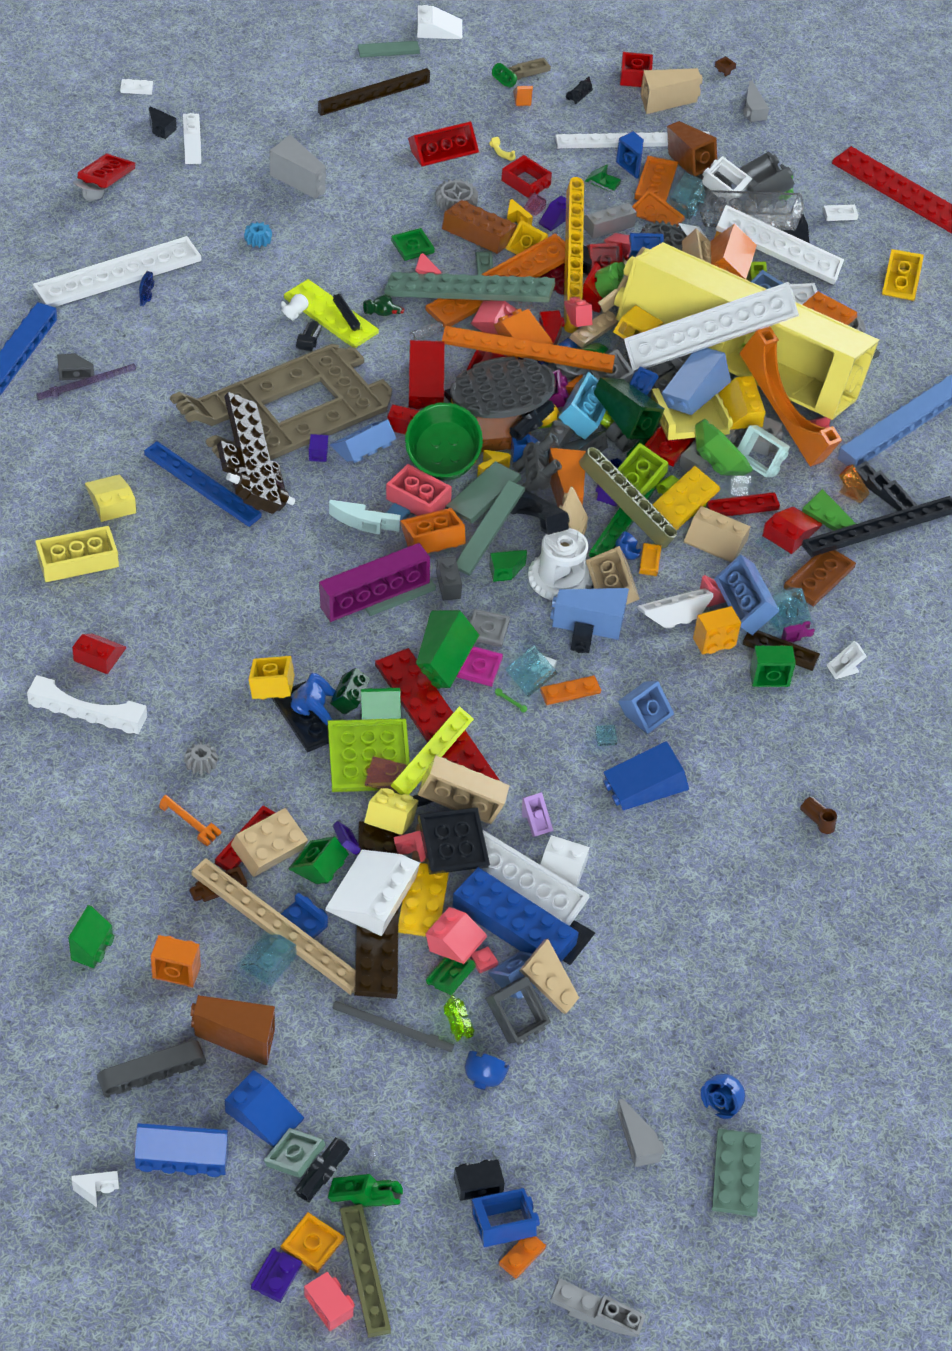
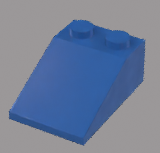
(262, 1108)

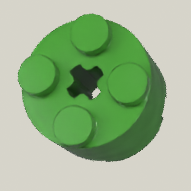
(609, 278)

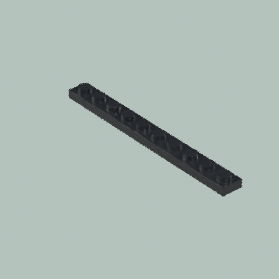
(878, 526)

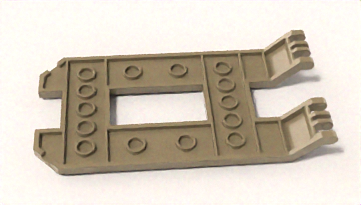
(330, 365)

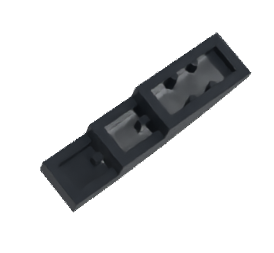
(885, 489)

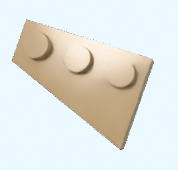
(550, 977)

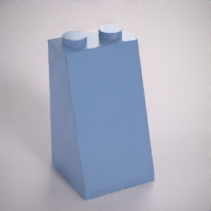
(697, 381)
(595, 607)

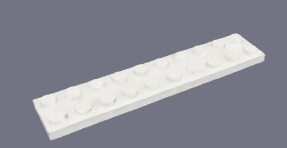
(116, 272)
(711, 327)

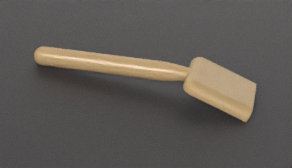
(608, 301)

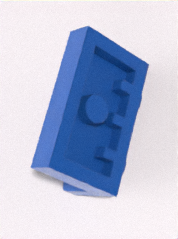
(646, 240)
(644, 380)
(306, 916)

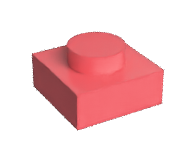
(484, 959)

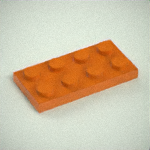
(657, 176)

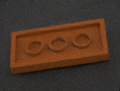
(821, 575)

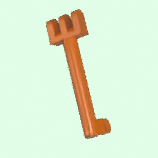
(204, 831)

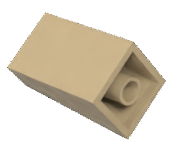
(670, 88)

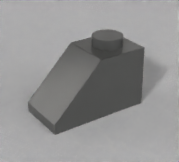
(73, 367)

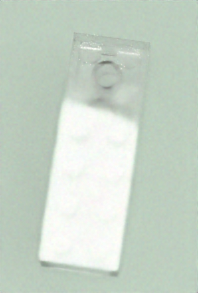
(772, 208)

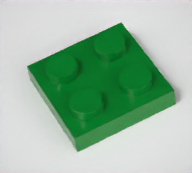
(412, 244)

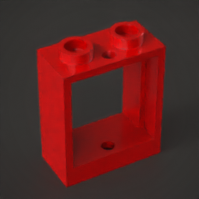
(524, 164)

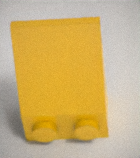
(903, 274)

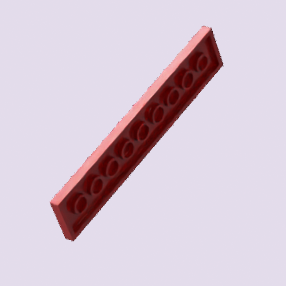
(896, 187)
(429, 708)

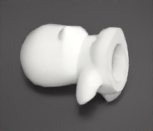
(295, 307)

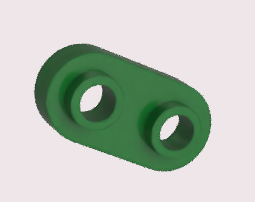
(504, 76)

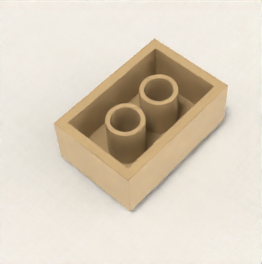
(269, 842)

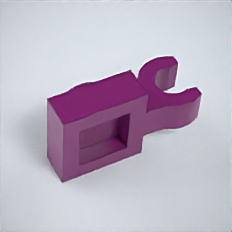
(796, 632)

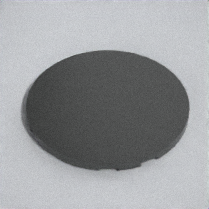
(503, 387)

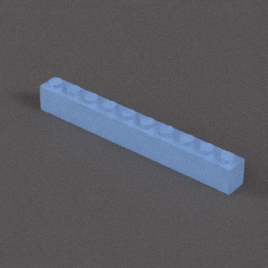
(898, 424)

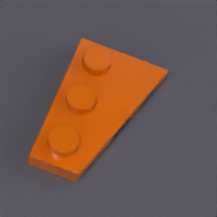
(653, 209)

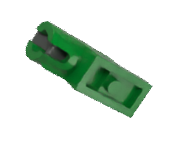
(365, 1191)

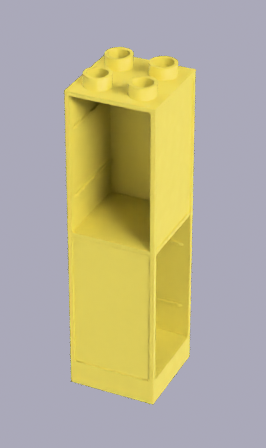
(817, 356)

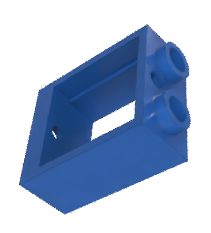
(503, 1203)

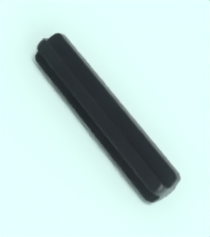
(346, 312)

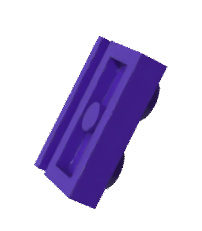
(276, 1275)

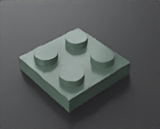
(294, 1153)

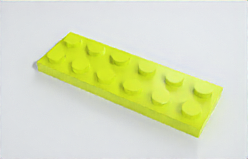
(326, 313)

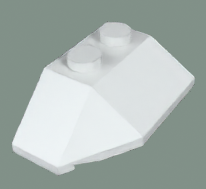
(678, 608)

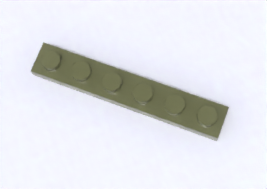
(365, 1271)

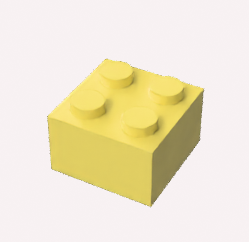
(391, 811)

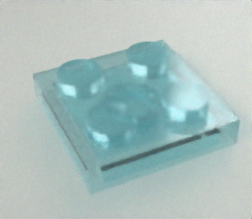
(531, 671)

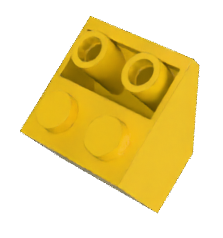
(636, 322)

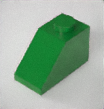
(507, 564)

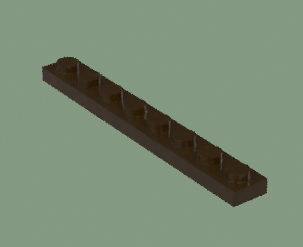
(373, 91)

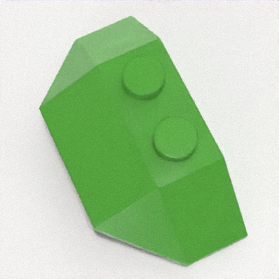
(720, 451)

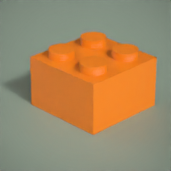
(175, 960)

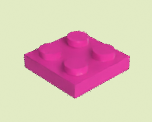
(481, 666)

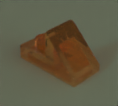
(853, 484)

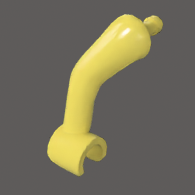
(495, 143)

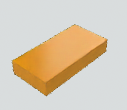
(650, 559)

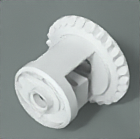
(559, 561)

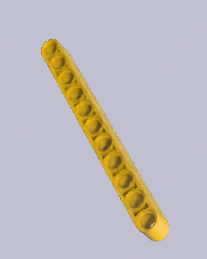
(573, 245)

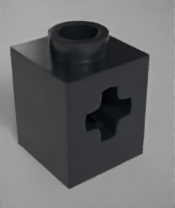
(582, 637)

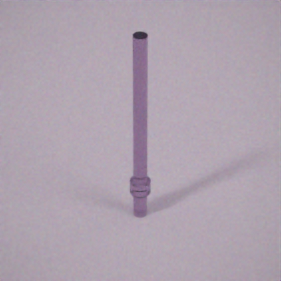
(55, 391)

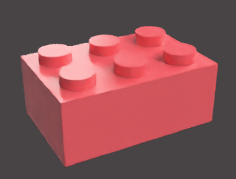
(418, 491)

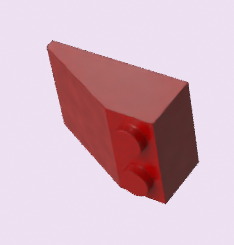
(790, 528)

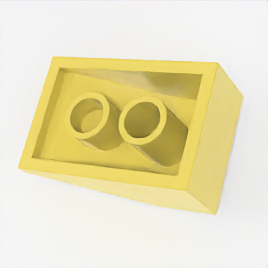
(111, 497)

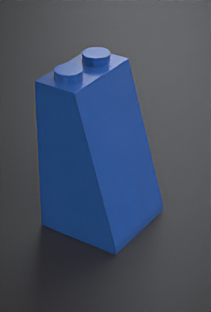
(646, 777)

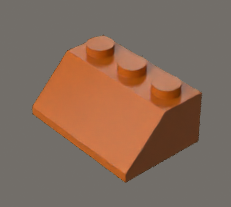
(434, 530)

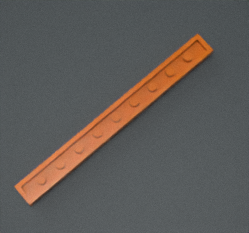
(528, 349)

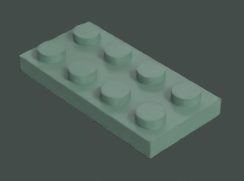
(736, 1172)

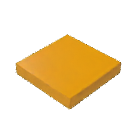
(312, 1242)

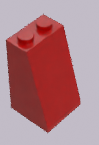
(426, 373)

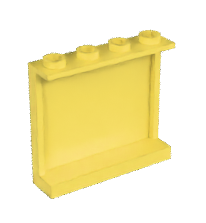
(682, 425)

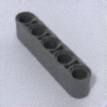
(151, 1067)

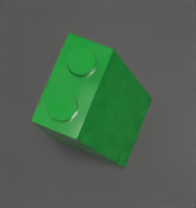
(445, 646)

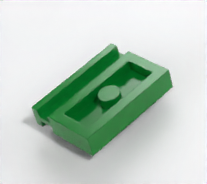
(450, 975)

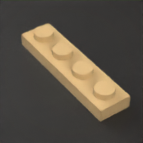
(589, 333)

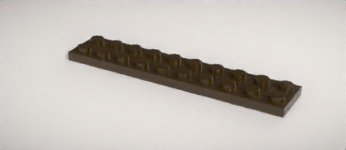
(375, 954)

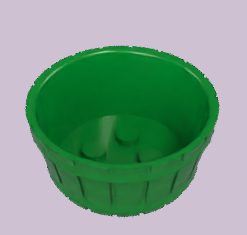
(444, 440)

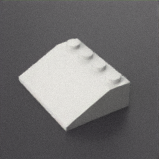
(374, 889)

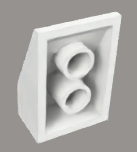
(437, 24)
(565, 859)

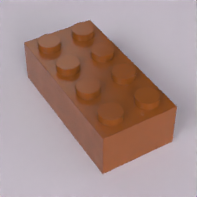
(478, 226)

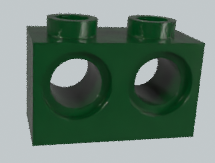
(349, 691)

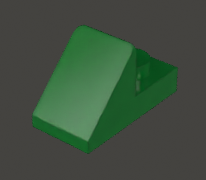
(601, 177)

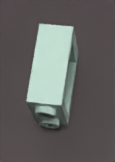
(748, 442)

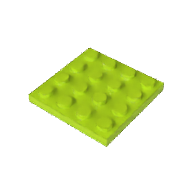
(354, 745)

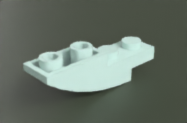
(358, 517)

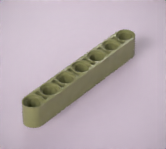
(627, 497)

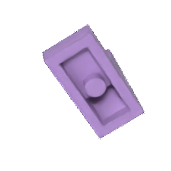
(536, 813)

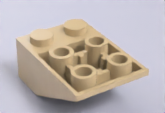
(576, 512)

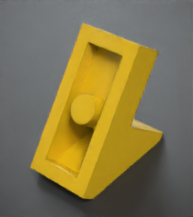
(518, 213)
(490, 457)

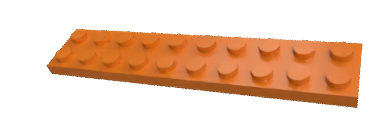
(530, 262)

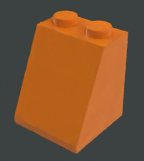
(522, 326)

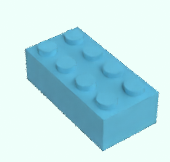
(583, 409)

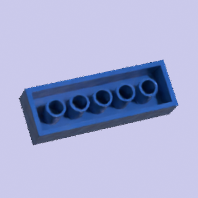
(512, 915)

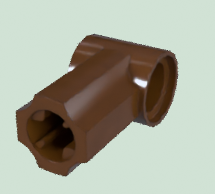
(822, 816)

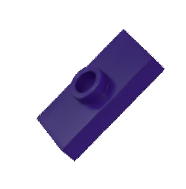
(346, 837)

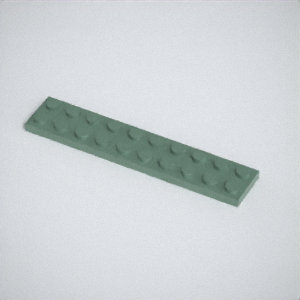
(470, 287)

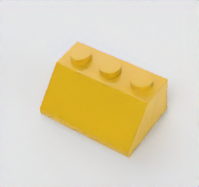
(743, 402)

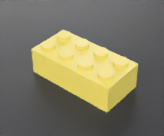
(77, 553)

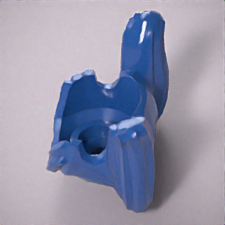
(312, 697)

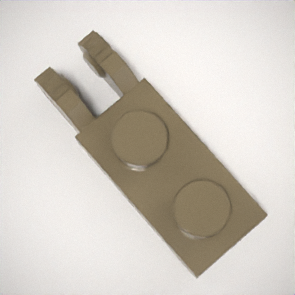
(530, 68)

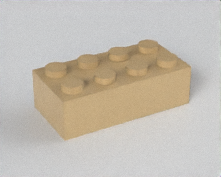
(463, 789)

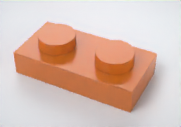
(522, 1256)

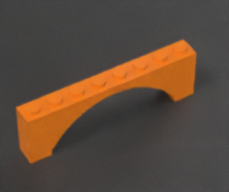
(761, 358)

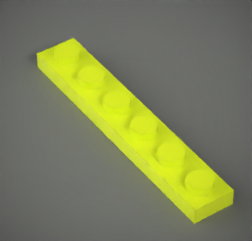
(436, 746)

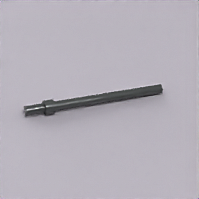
(431, 1040)

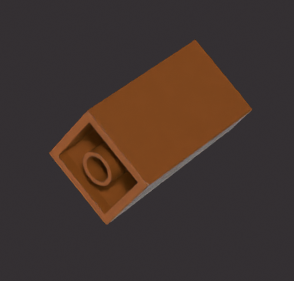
(691, 147)
(235, 1026)

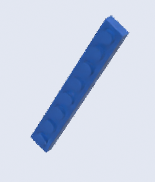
(202, 483)

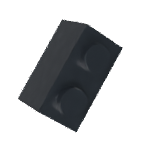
(478, 1179)

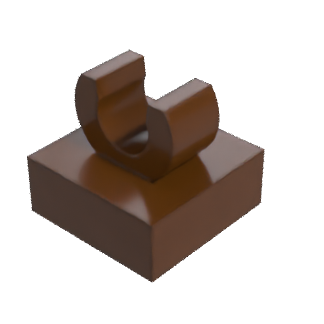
(725, 65)

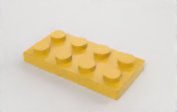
(686, 497)
(423, 902)

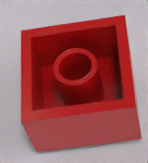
(633, 68)

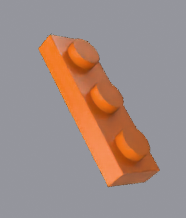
(570, 690)

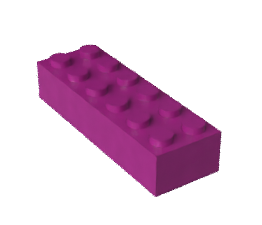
(374, 582)

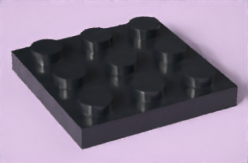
(453, 840)

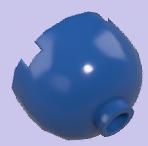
(485, 1070)
(725, 1092)

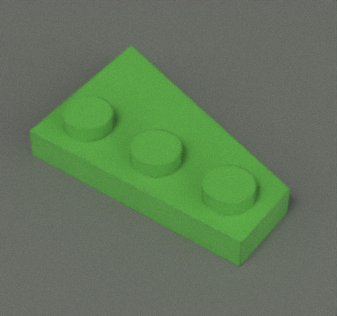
(827, 512)

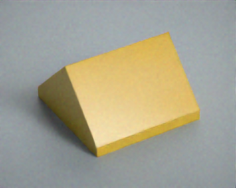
(525, 237)

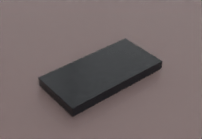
(307, 728)

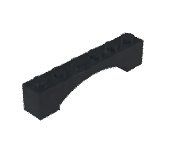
(551, 517)

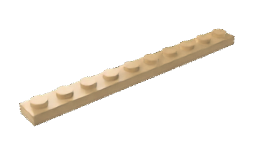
(275, 923)

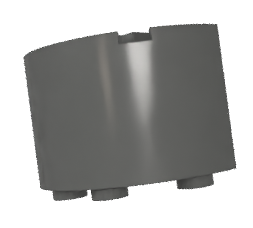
(767, 175)

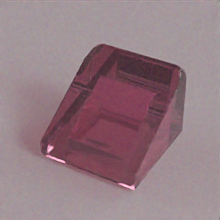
(535, 204)

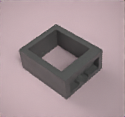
(524, 985)

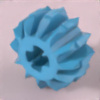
(258, 234)

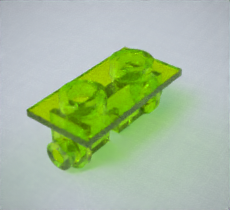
(455, 1012)

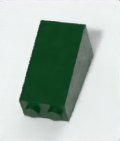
(629, 408)

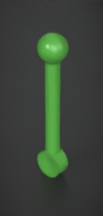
(523, 708)

